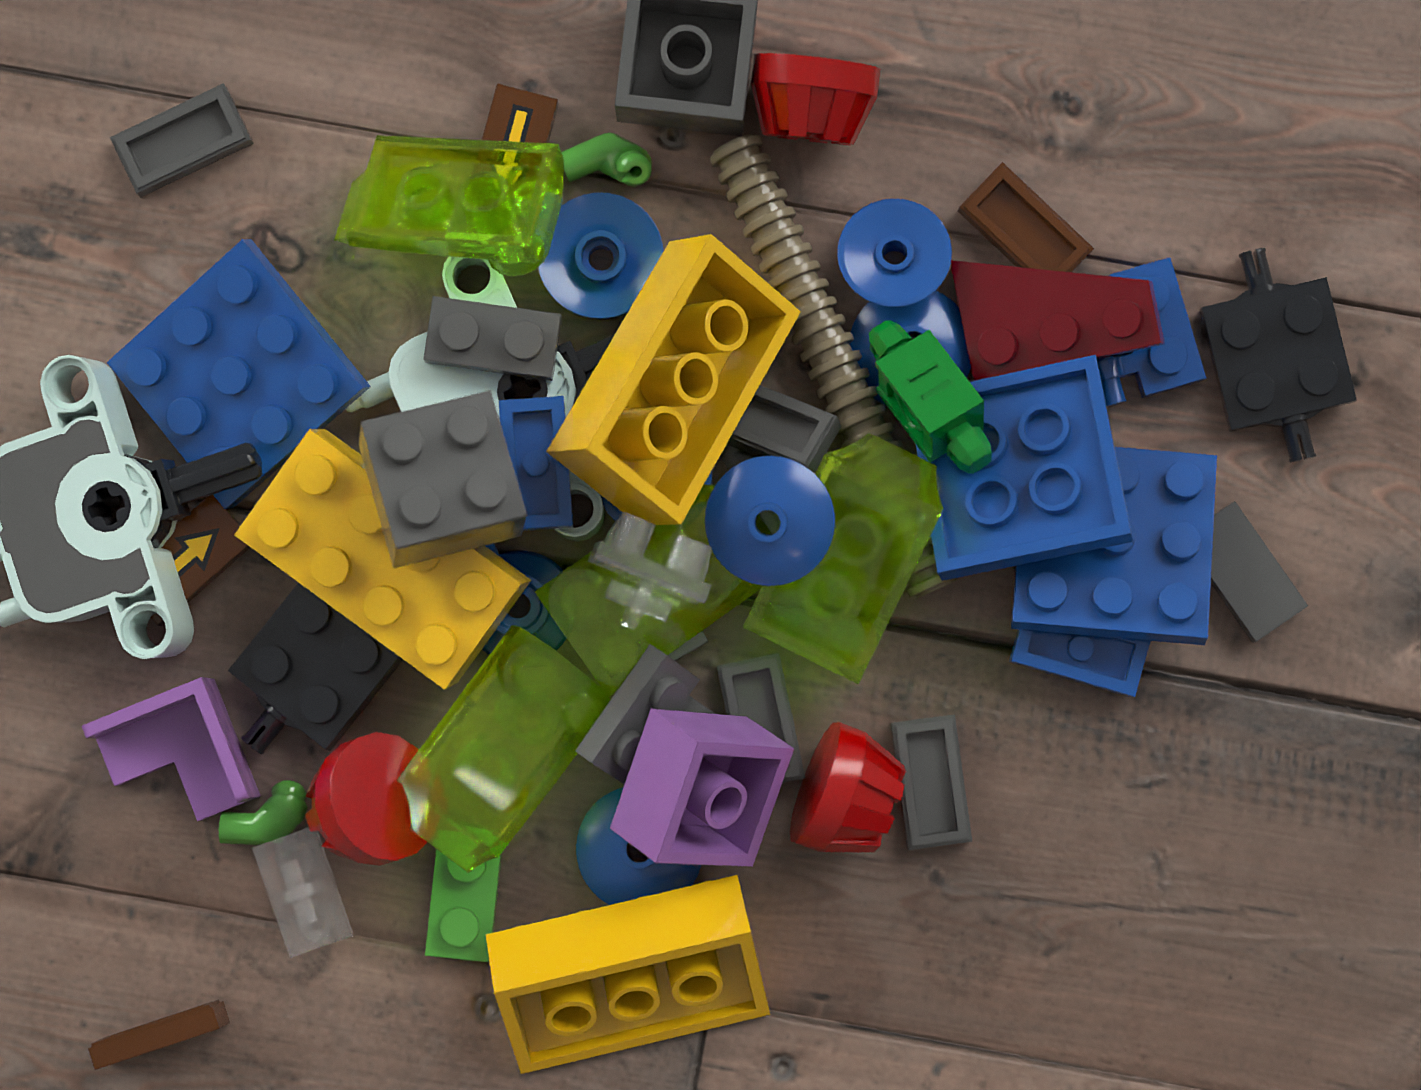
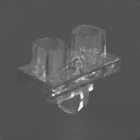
(624, 554)
(302, 892)

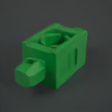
(930, 396)

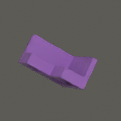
(185, 729)

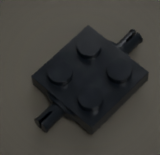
(1278, 354)
(311, 671)

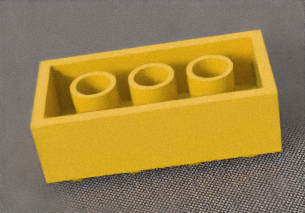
(674, 381)
(328, 537)

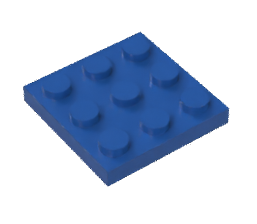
(238, 367)
(1049, 478)
(1140, 587)

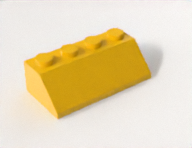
(626, 974)

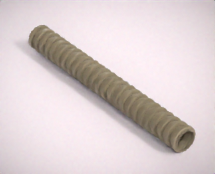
(817, 325)

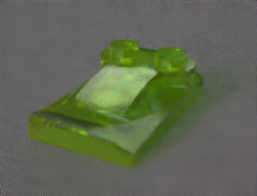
(458, 200)
(883, 520)
(594, 622)
(499, 749)

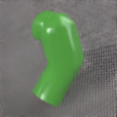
(611, 156)
(272, 821)

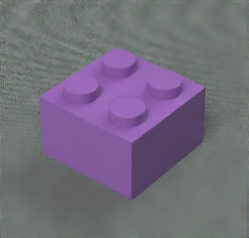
(701, 788)

